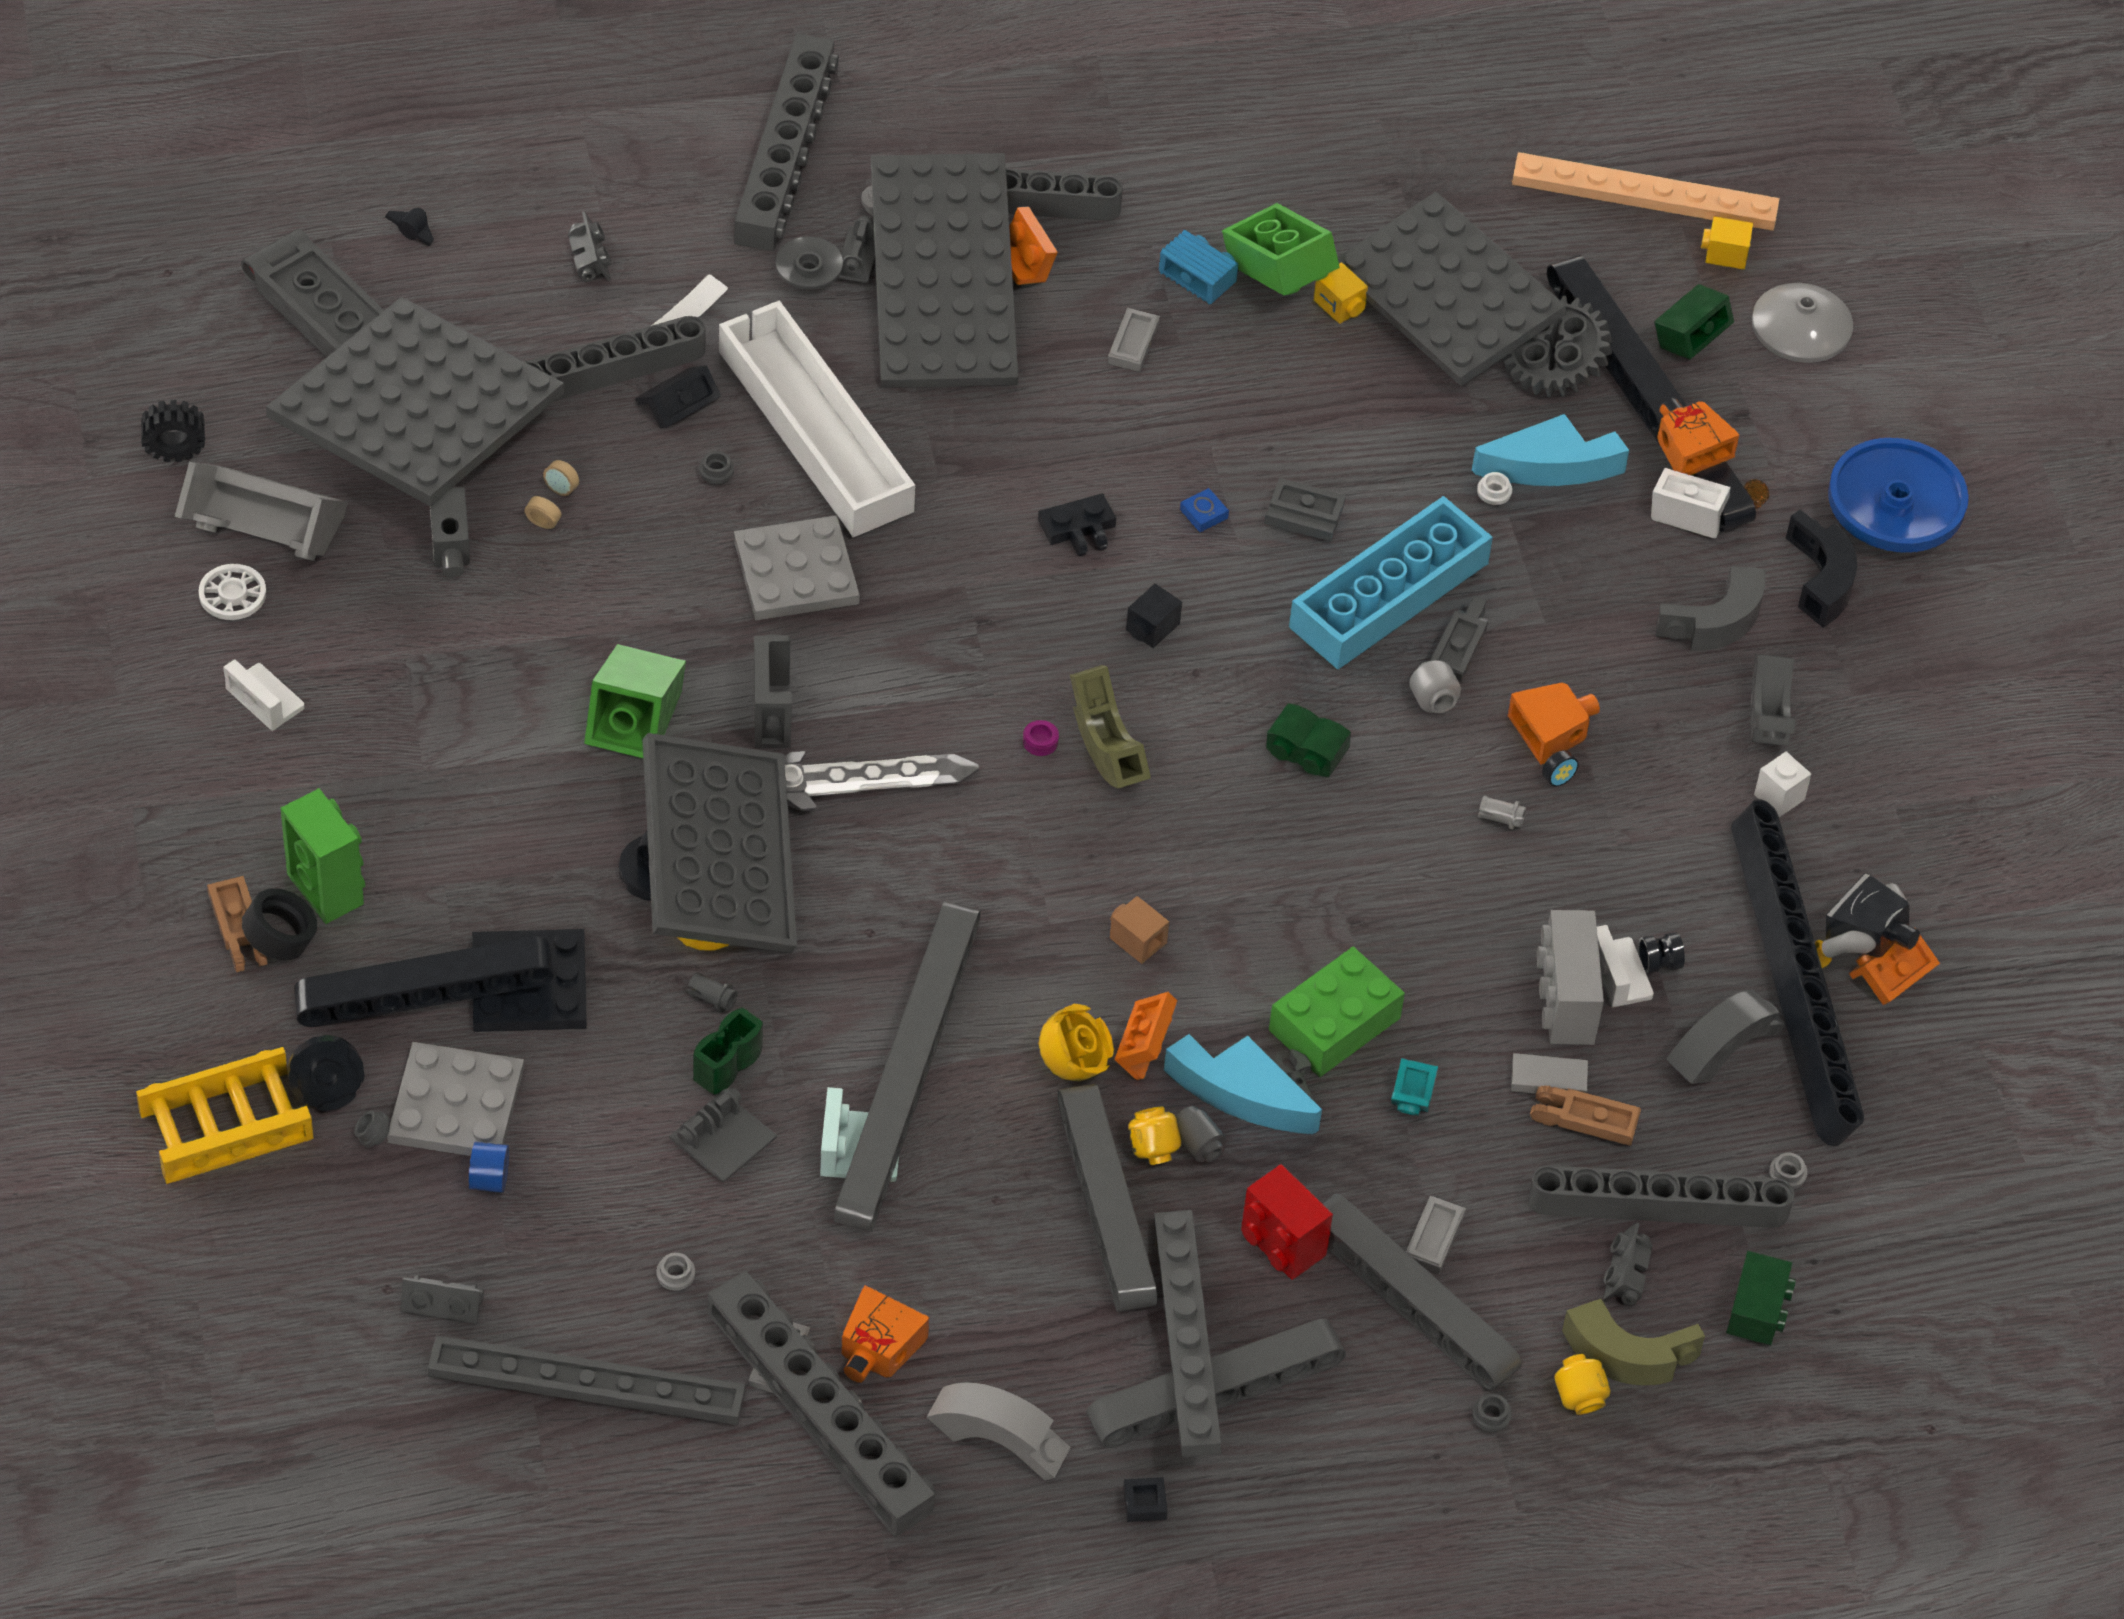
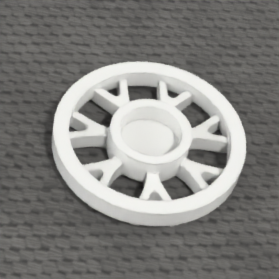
(232, 591)

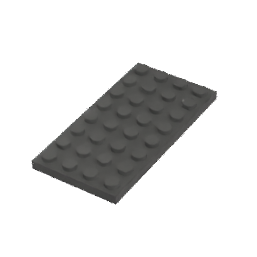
(943, 270)

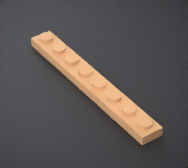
(1644, 190)

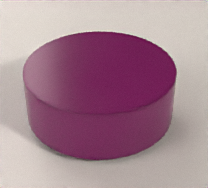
(1040, 738)

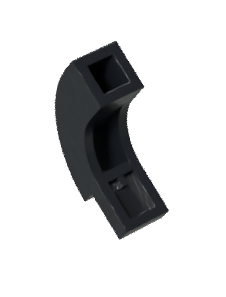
(1834, 554)

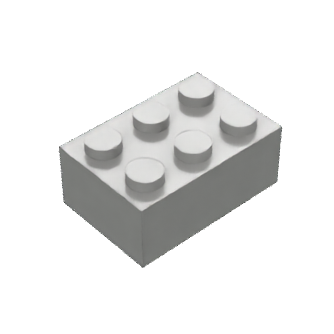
(1570, 977)

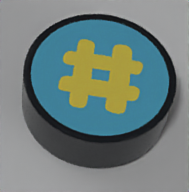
(1560, 768)

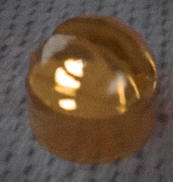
(1758, 492)

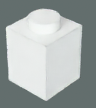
(1783, 783)

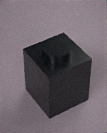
(1153, 616)

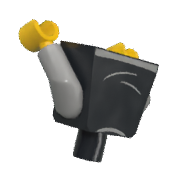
(1867, 921)

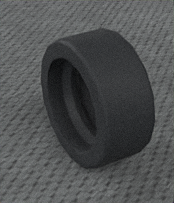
(290, 908)

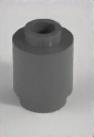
(1200, 1134)

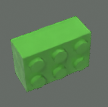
(1281, 249)
(323, 855)
(1337, 1011)

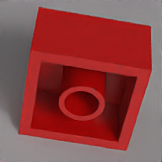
(1286, 1222)

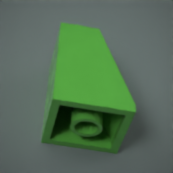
(631, 698)

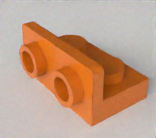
(1030, 248)
(1895, 969)
(1145, 1033)

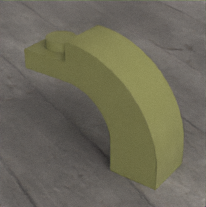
(1111, 747)
(1626, 1356)

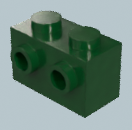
(1694, 321)
(1760, 1298)

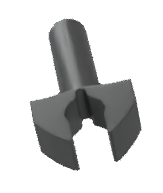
(1302, 1067)

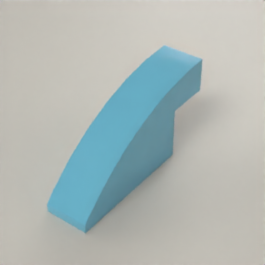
(1552, 455)
(1243, 1084)

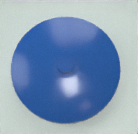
(1898, 495)

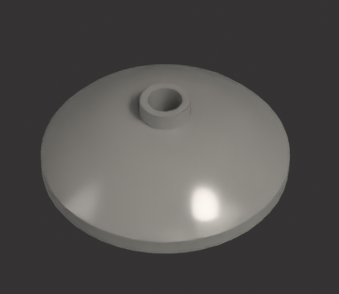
(1802, 322)

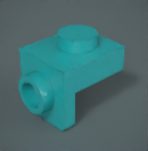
(1414, 1087)

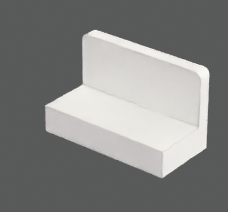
(1689, 502)
(262, 693)
(1622, 970)

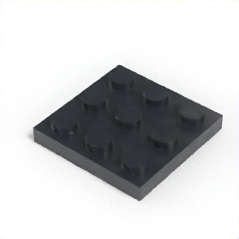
(547, 1007)

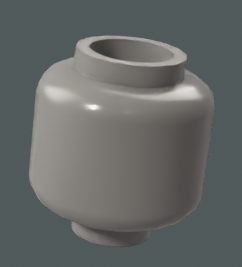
(1435, 687)

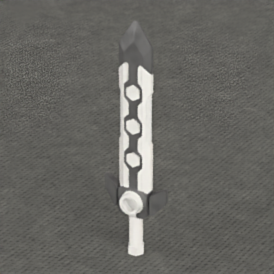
(869, 775)

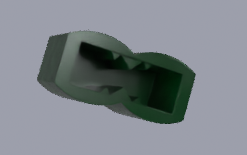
(1308, 740)
(728, 1051)

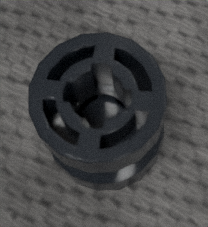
(1661, 952)

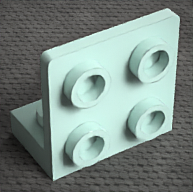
(841, 1136)

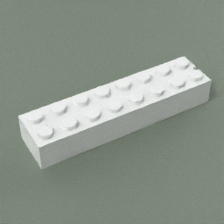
(817, 419)

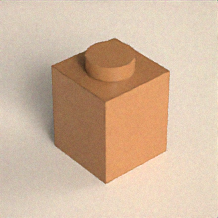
(1138, 929)

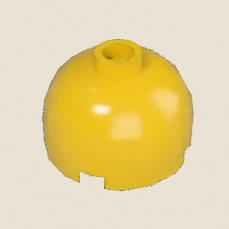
(1075, 1044)

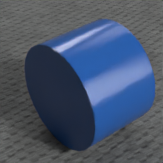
(489, 1167)

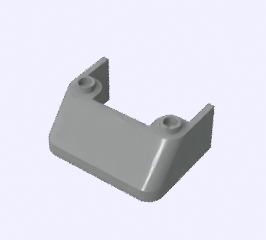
(260, 508)

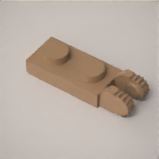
(230, 902)
(1586, 1114)

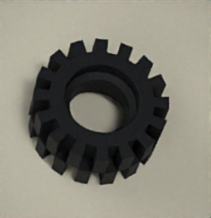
(184, 442)

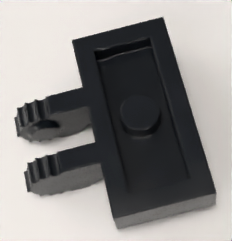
(1078, 519)

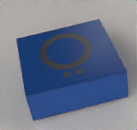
(1204, 510)

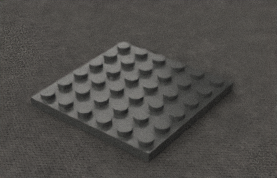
(415, 400)

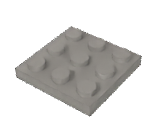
(796, 567)
(454, 1099)

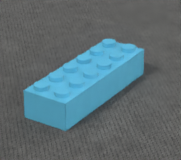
(1390, 582)

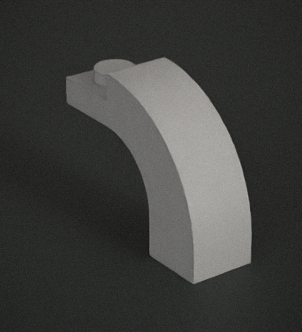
(1000, 1416)

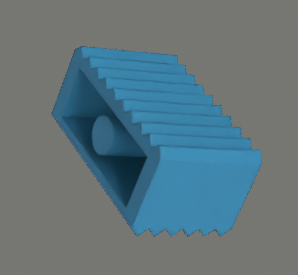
(1198, 266)

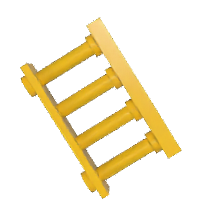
(233, 1145)

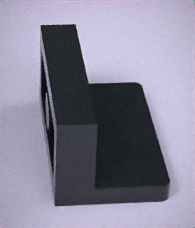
(680, 395)

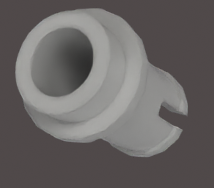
(1502, 812)

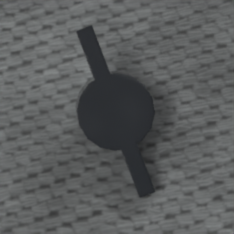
(412, 224)

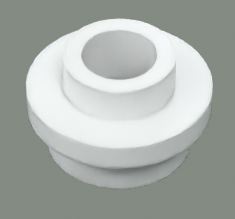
(1494, 488)

